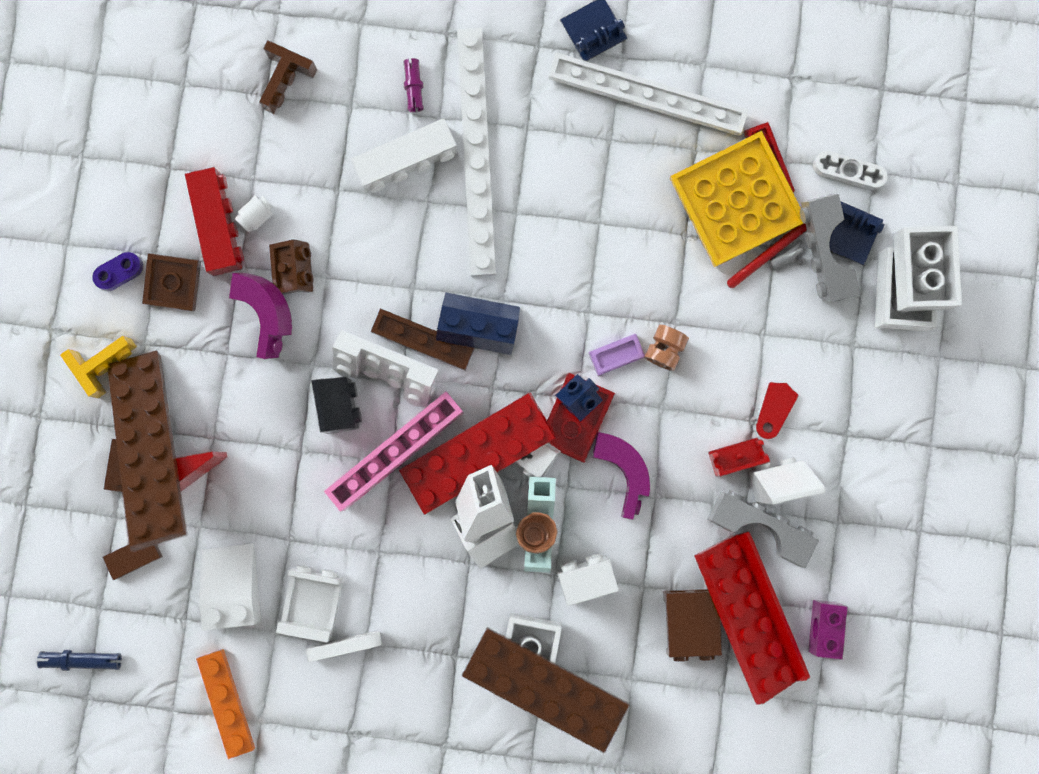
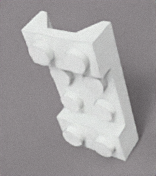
(356, 354)

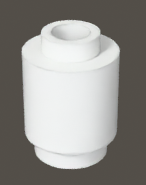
(254, 213)

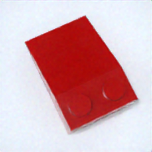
(195, 466)

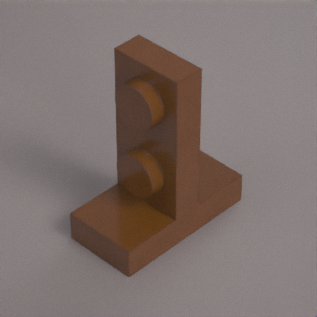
(284, 74)

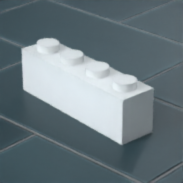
(405, 155)

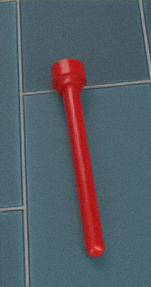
(766, 256)

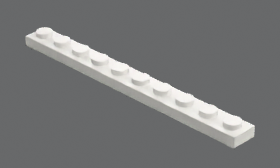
(476, 152)

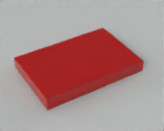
(573, 436)

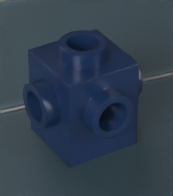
(579, 397)

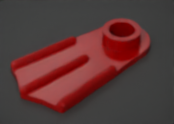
(775, 408)

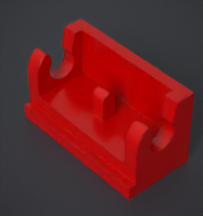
(738, 457)

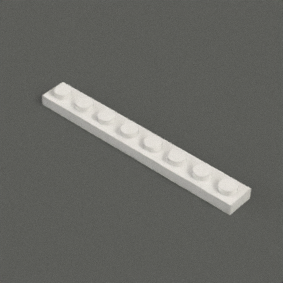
(648, 94)

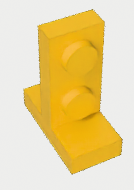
(97, 365)

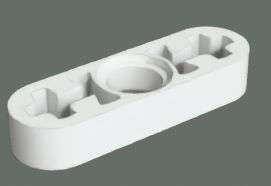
(865, 182)
(343, 646)

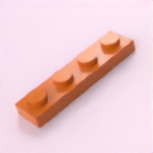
(225, 704)

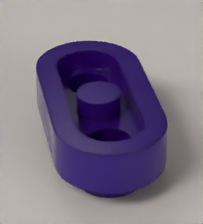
(116, 272)

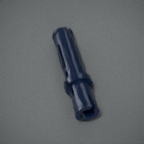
(68, 660)

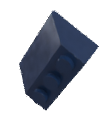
(478, 323)

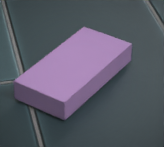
(616, 354)

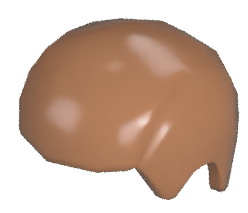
(536, 532)

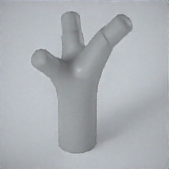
(788, 257)

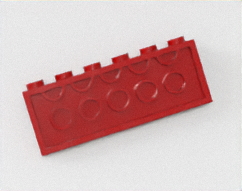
(752, 616)

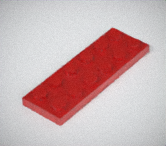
(493, 441)

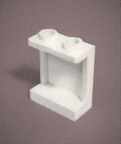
(311, 604)

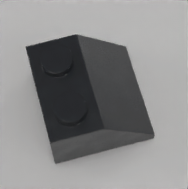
(336, 404)

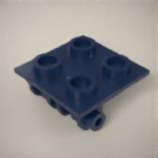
(594, 29)
(855, 234)

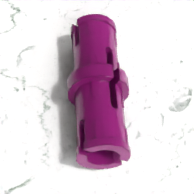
(413, 85)

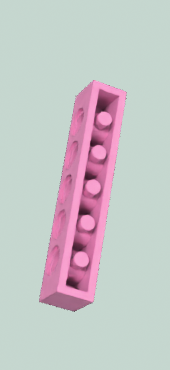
(394, 452)

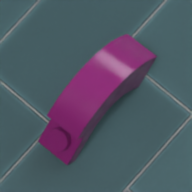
(270, 307)
(631, 464)

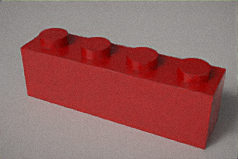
(213, 221)

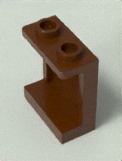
(692, 625)

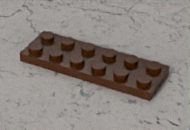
(545, 690)

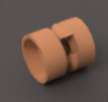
(673, 341)

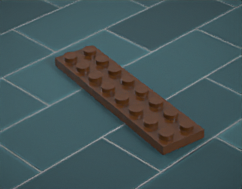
(146, 451)

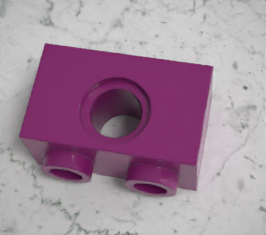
(827, 629)

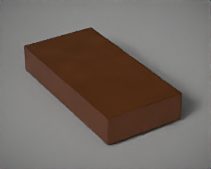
(126, 561)

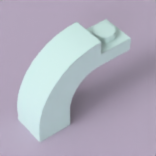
(542, 500)

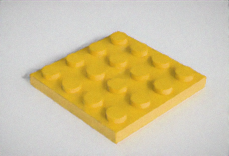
(737, 199)

